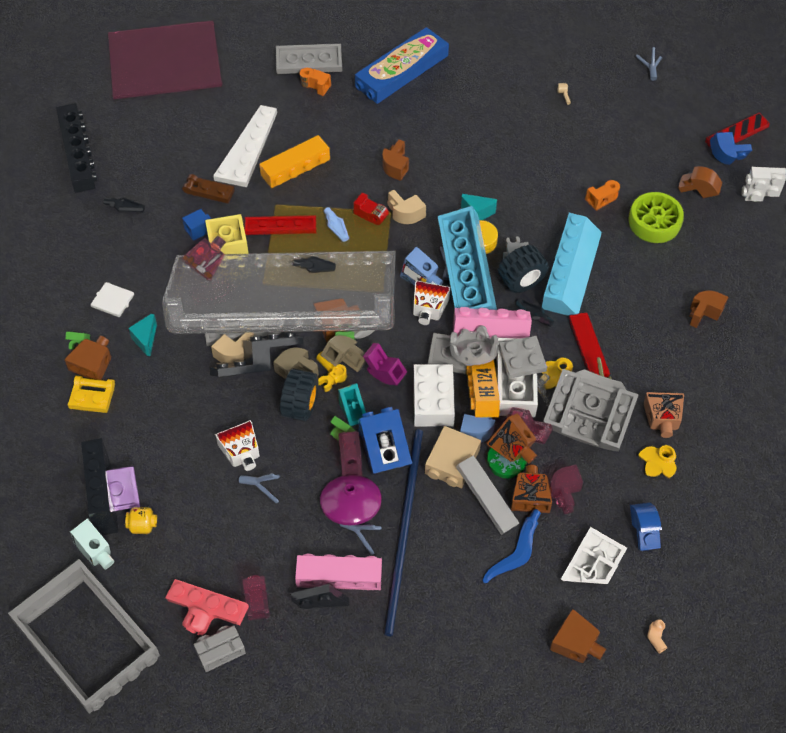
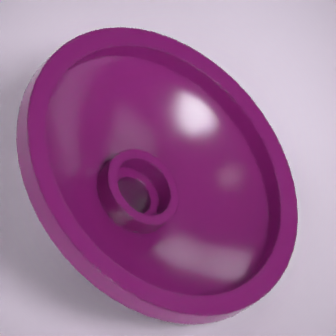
(350, 500)

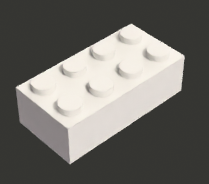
(517, 391)

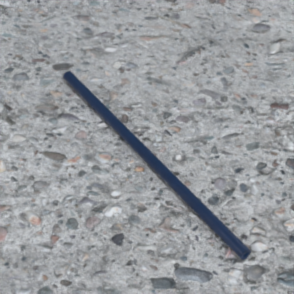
(389, 629)

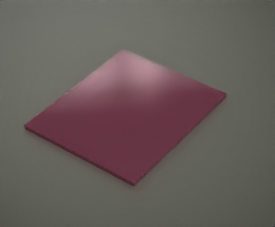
(164, 59)

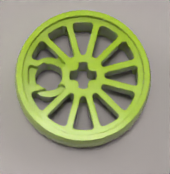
(656, 224)

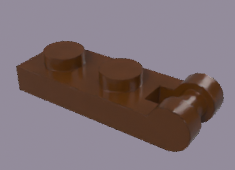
(208, 189)

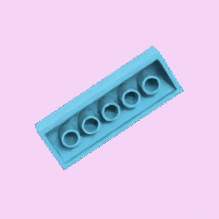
(466, 259)
(572, 266)

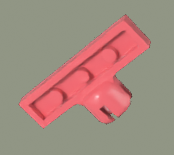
(205, 606)

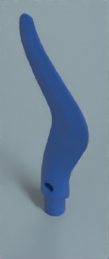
(522, 552)

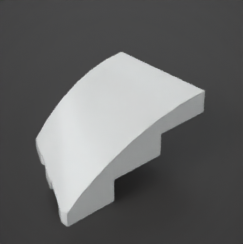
(594, 559)

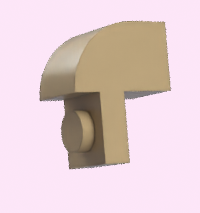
(406, 211)
(228, 351)

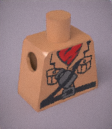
(664, 411)

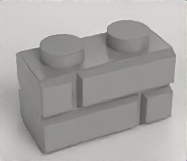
(219, 648)

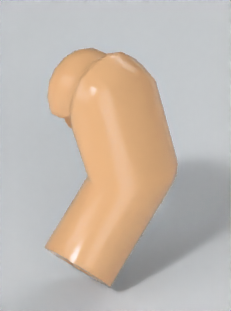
(655, 633)

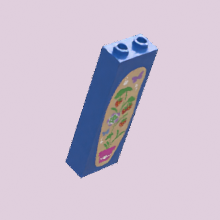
(401, 65)

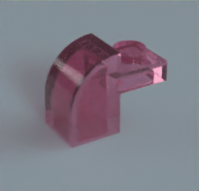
(539, 429)
(563, 483)
(256, 597)

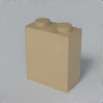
(447, 453)

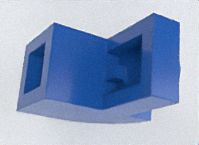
(725, 150)
(647, 522)

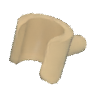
(563, 88)

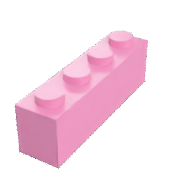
(497, 322)
(339, 572)

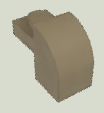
(343, 349)
(294, 358)

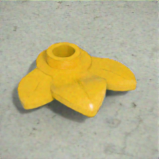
(554, 371)
(657, 462)

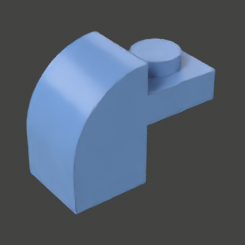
(478, 427)

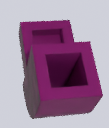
(384, 368)

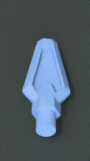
(336, 224)

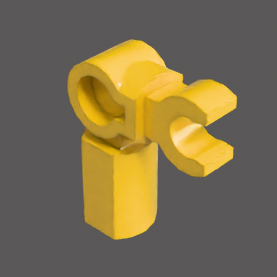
(336, 374)

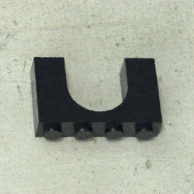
(98, 496)

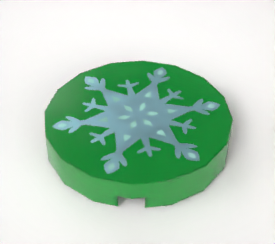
(503, 467)

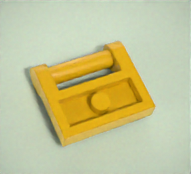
(88, 399)

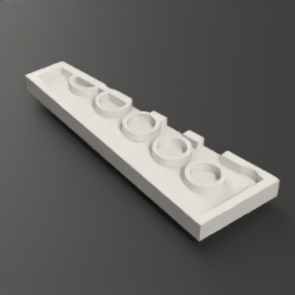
(243, 156)

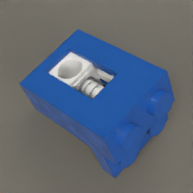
(386, 421)

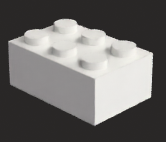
(433, 395)

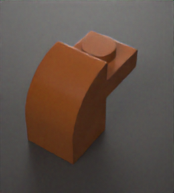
(394, 162)
(702, 179)
(708, 304)

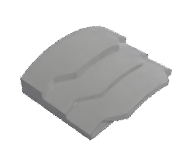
(591, 409)

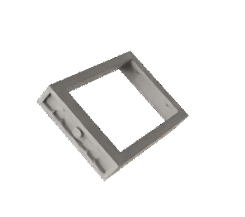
(52, 593)

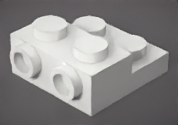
(763, 182)

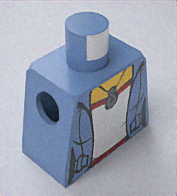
(420, 268)

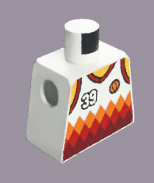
(430, 301)
(239, 445)

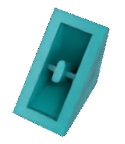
(483, 206)
(143, 333)
(351, 403)

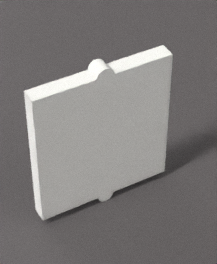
(112, 299)

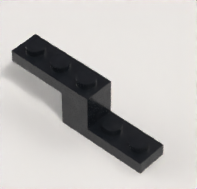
(256, 354)

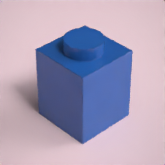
(195, 224)

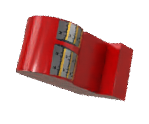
(370, 210)

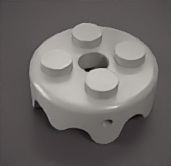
(474, 346)

